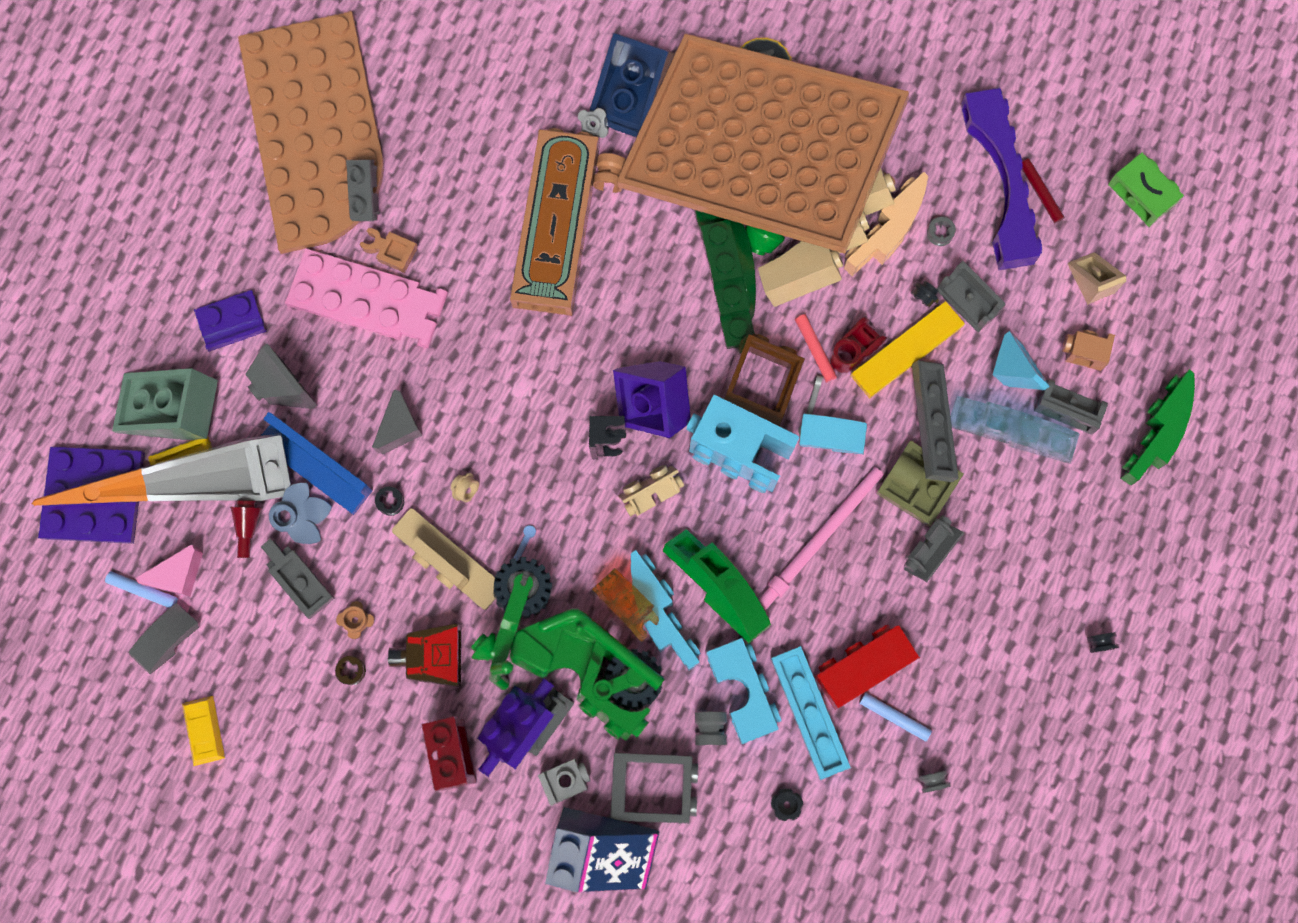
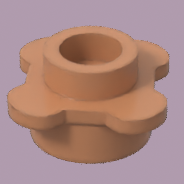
(346, 619)

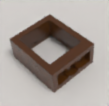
(780, 355)

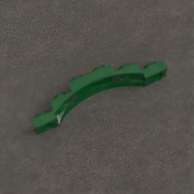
(731, 274)

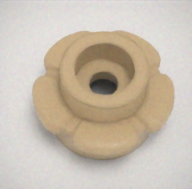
(461, 484)

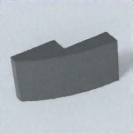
(161, 638)

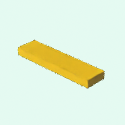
(907, 349)

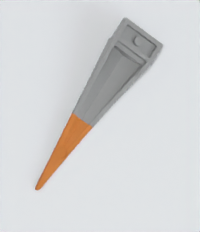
(233, 471)

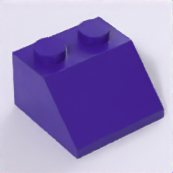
(653, 397)

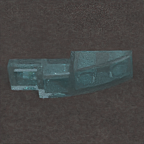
(1014, 428)

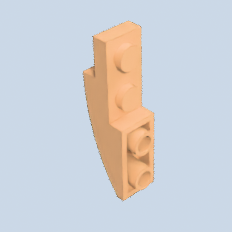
(895, 223)

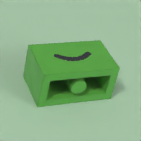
(1146, 189)

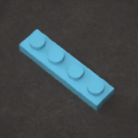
(810, 713)

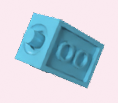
(732, 440)

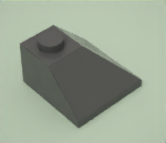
(276, 382)

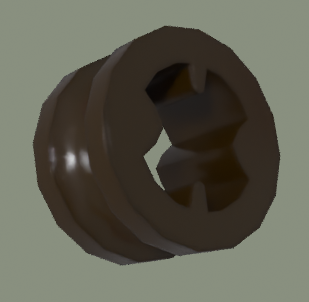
(346, 679)

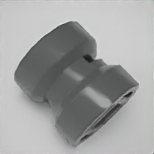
(710, 728)

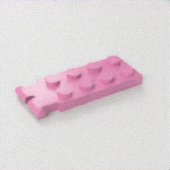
(365, 297)

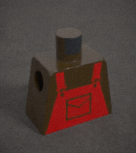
(431, 656)

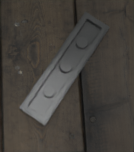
(934, 421)

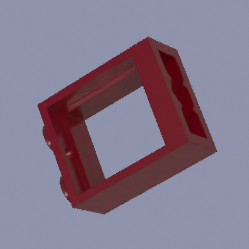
(454, 762)

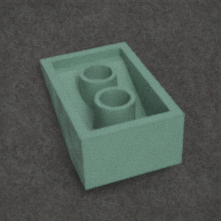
(166, 404)

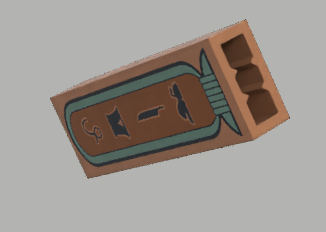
(555, 222)

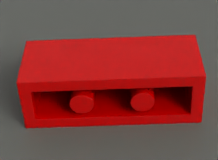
(865, 665)

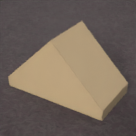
(1096, 277)

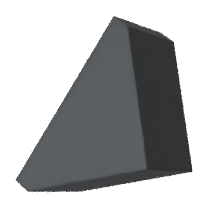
(396, 426)

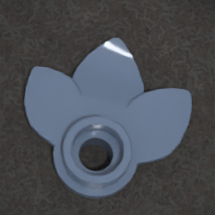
(304, 513)

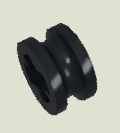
(382, 507)
(1103, 642)

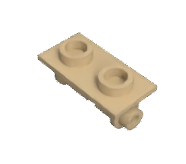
(640, 494)

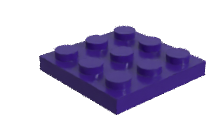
(88, 521)

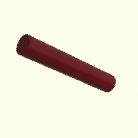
(1042, 191)

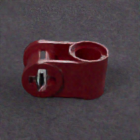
(859, 343)

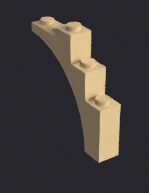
(814, 267)

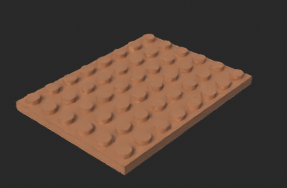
(764, 142)

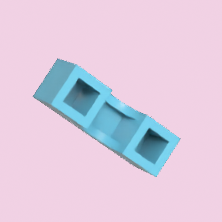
(735, 662)

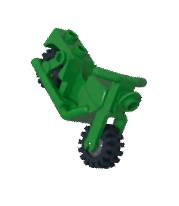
(572, 643)

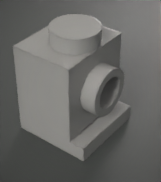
(551, 781)

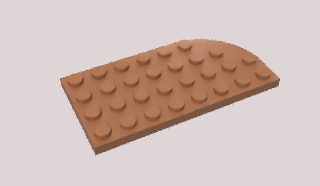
(308, 120)

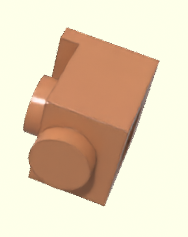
(1088, 349)

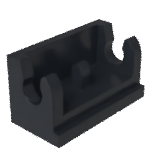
(605, 432)

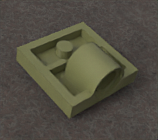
(911, 491)

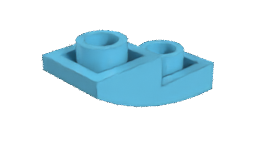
(833, 434)

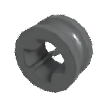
(941, 221)
(934, 781)

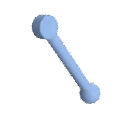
(529, 532)

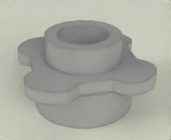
(598, 117)

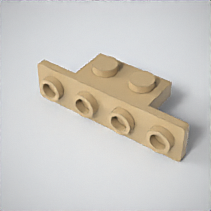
(448, 559)

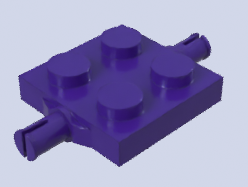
(515, 727)

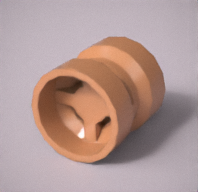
(609, 168)

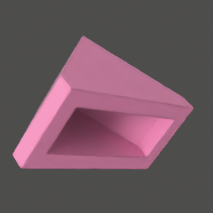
(175, 573)

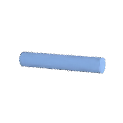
(143, 591)
(895, 717)

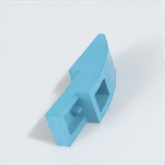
(659, 595)

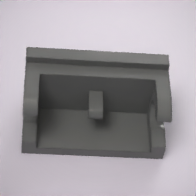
(971, 297)
(1071, 408)

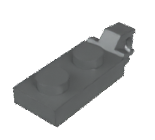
(296, 579)

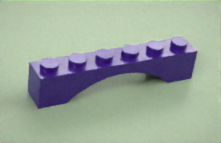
(987, 121)

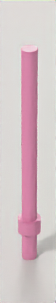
(779, 584)

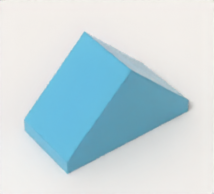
(1016, 366)

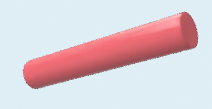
(815, 348)

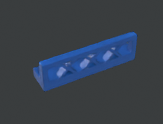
(319, 467)

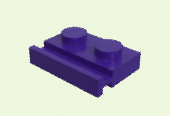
(230, 320)

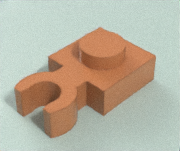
(392, 251)

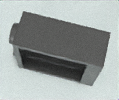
(689, 802)

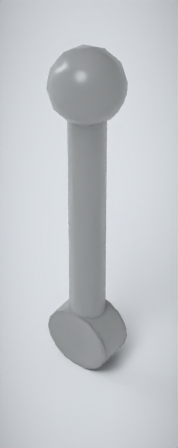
(813, 397)

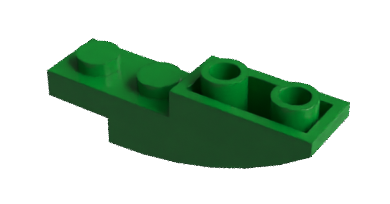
(1169, 420)
(725, 586)

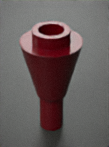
(245, 520)

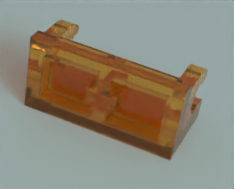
(626, 603)

